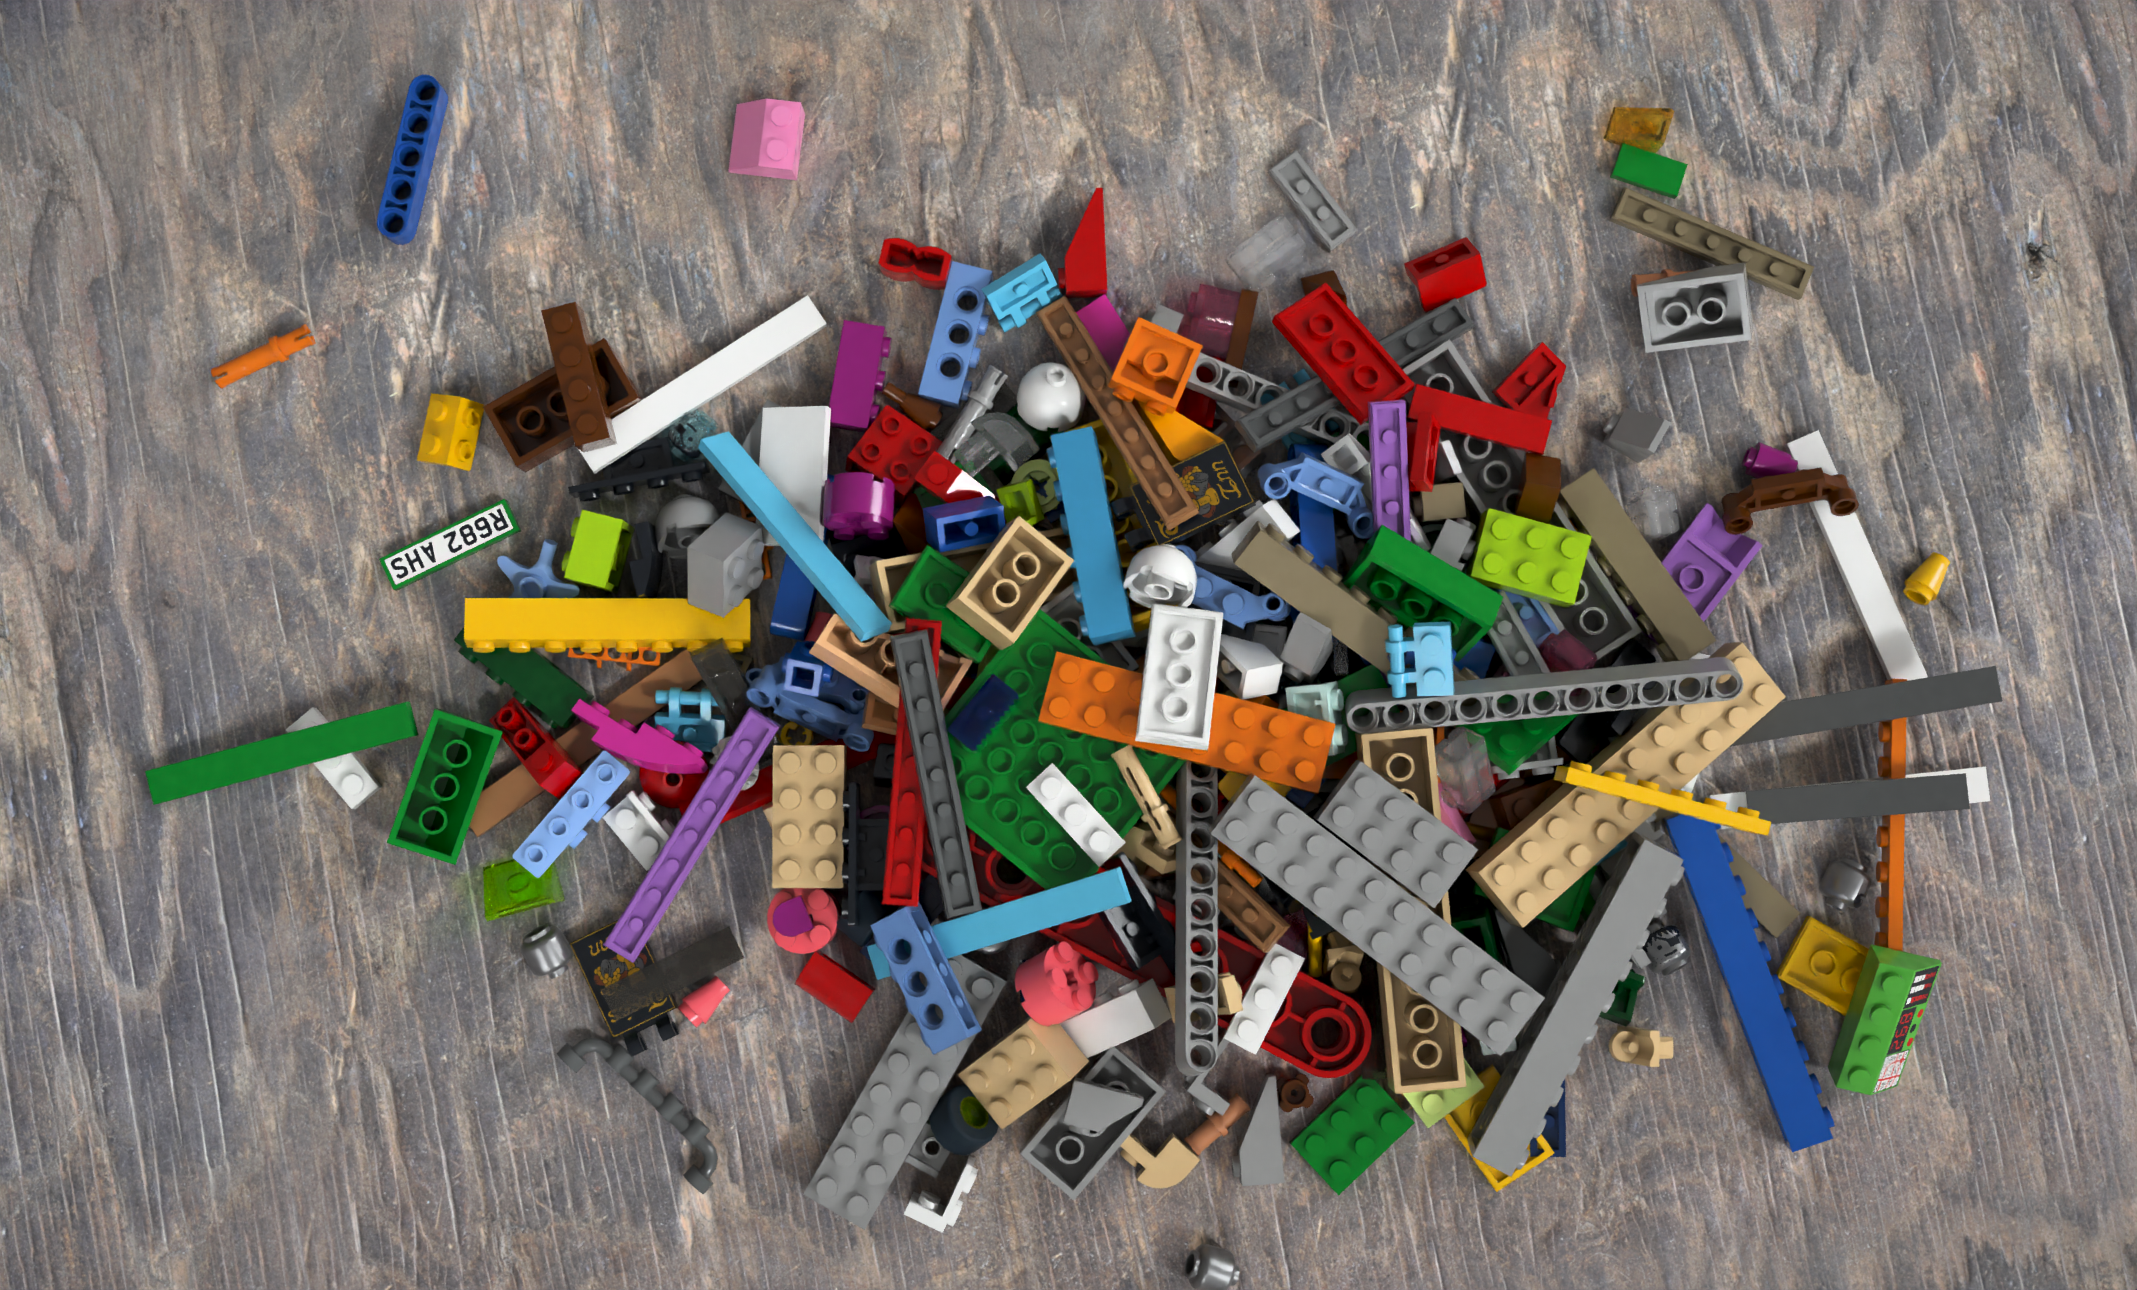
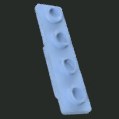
(571, 814)

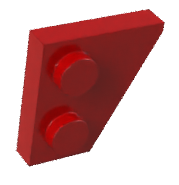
(1532, 383)

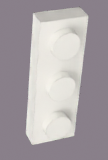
(344, 772)
(1075, 815)
(1264, 998)

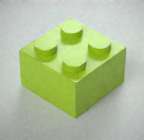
(598, 551)

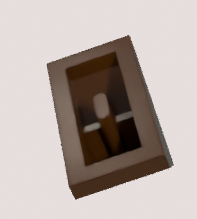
(1538, 487)

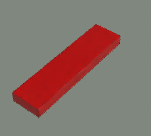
(1481, 419)

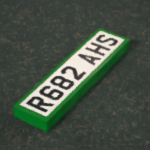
(450, 545)

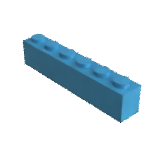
(1092, 536)

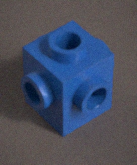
(804, 671)

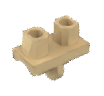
(1342, 963)
(1640, 1046)

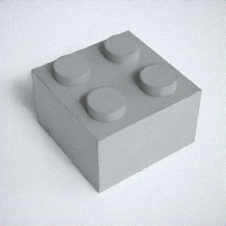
(724, 564)

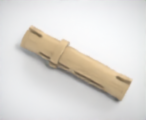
(1146, 797)

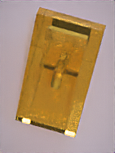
(1639, 127)

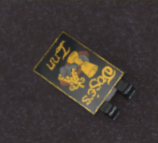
(1211, 483)
(604, 967)

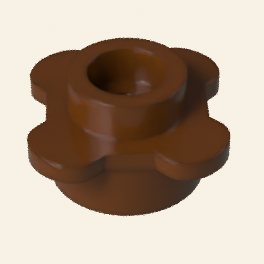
(1302, 1098)

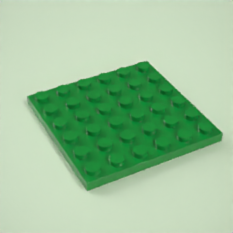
(996, 777)

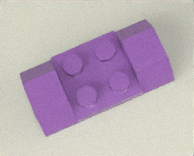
(1706, 561)

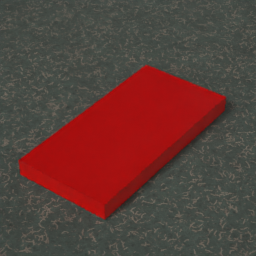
(1342, 351)

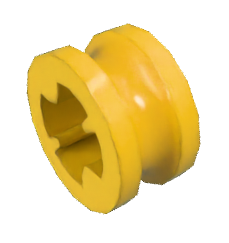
(791, 725)

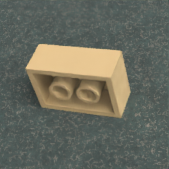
(1010, 583)
(1022, 1069)

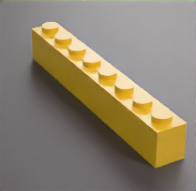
(600, 624)

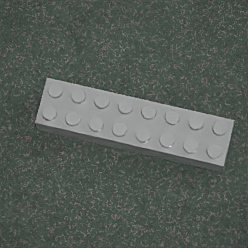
(896, 1106)

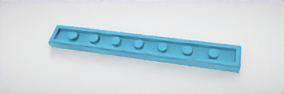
(795, 536)
(1022, 916)

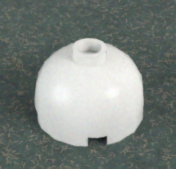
(1050, 397)
(1161, 576)

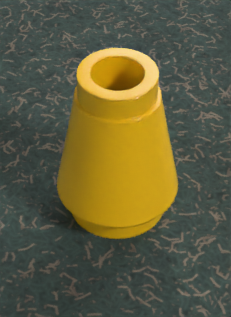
(1926, 580)

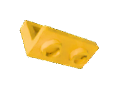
(450, 431)

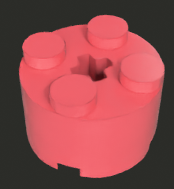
(825, 915)
(1056, 984)

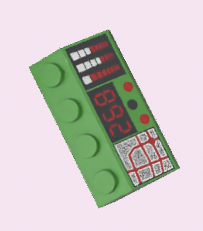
(1882, 1020)

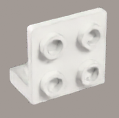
(926, 1206)

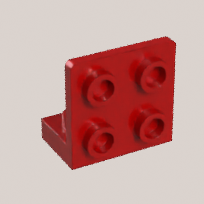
(893, 450)

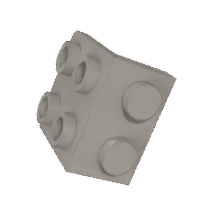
(1204, 1096)

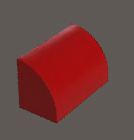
(834, 986)

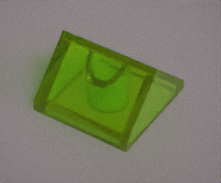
(514, 890)

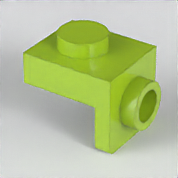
(1022, 501)

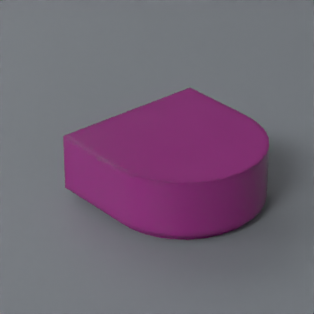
(792, 917)

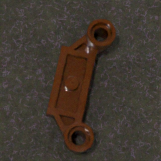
(1785, 491)

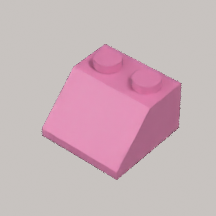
(767, 138)

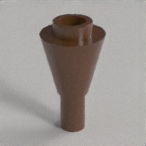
(917, 408)

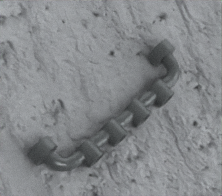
(669, 1106)

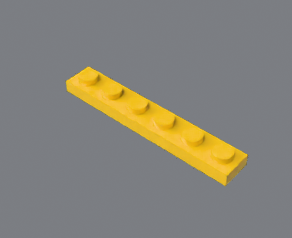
(1649, 794)

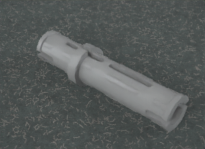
(976, 406)

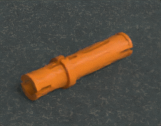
(275, 350)

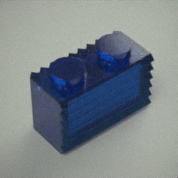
(984, 713)

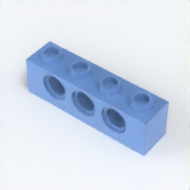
(961, 282)
(942, 985)

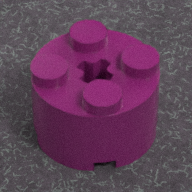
(858, 506)

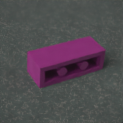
(858, 376)

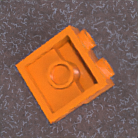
(1154, 367)

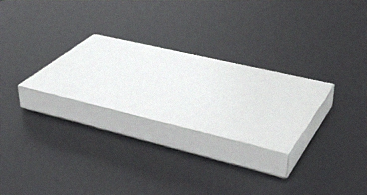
(796, 460)
(1179, 676)

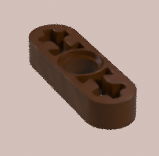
(1241, 330)

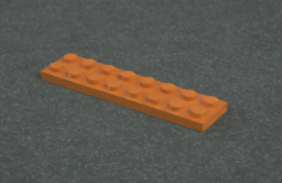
(1243, 734)

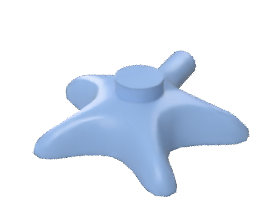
(537, 580)

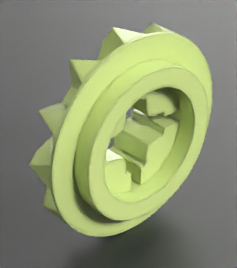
(1040, 471)

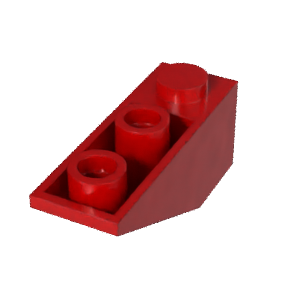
(536, 748)

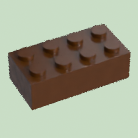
(534, 415)

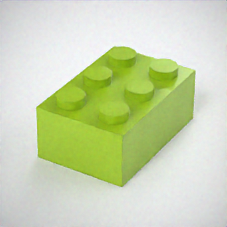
(1528, 557)

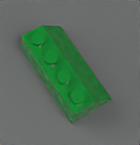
(1423, 589)
(444, 786)

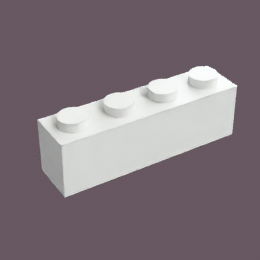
(1233, 533)
(1117, 1017)

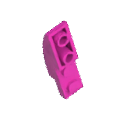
(644, 747)

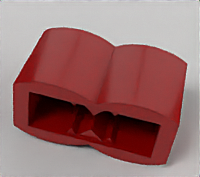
(906, 262)

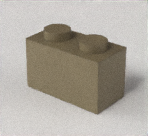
(1441, 503)

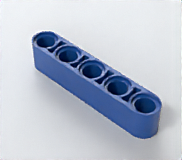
(406, 145)
(1311, 516)
(794, 599)

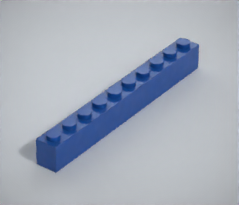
(1749, 981)

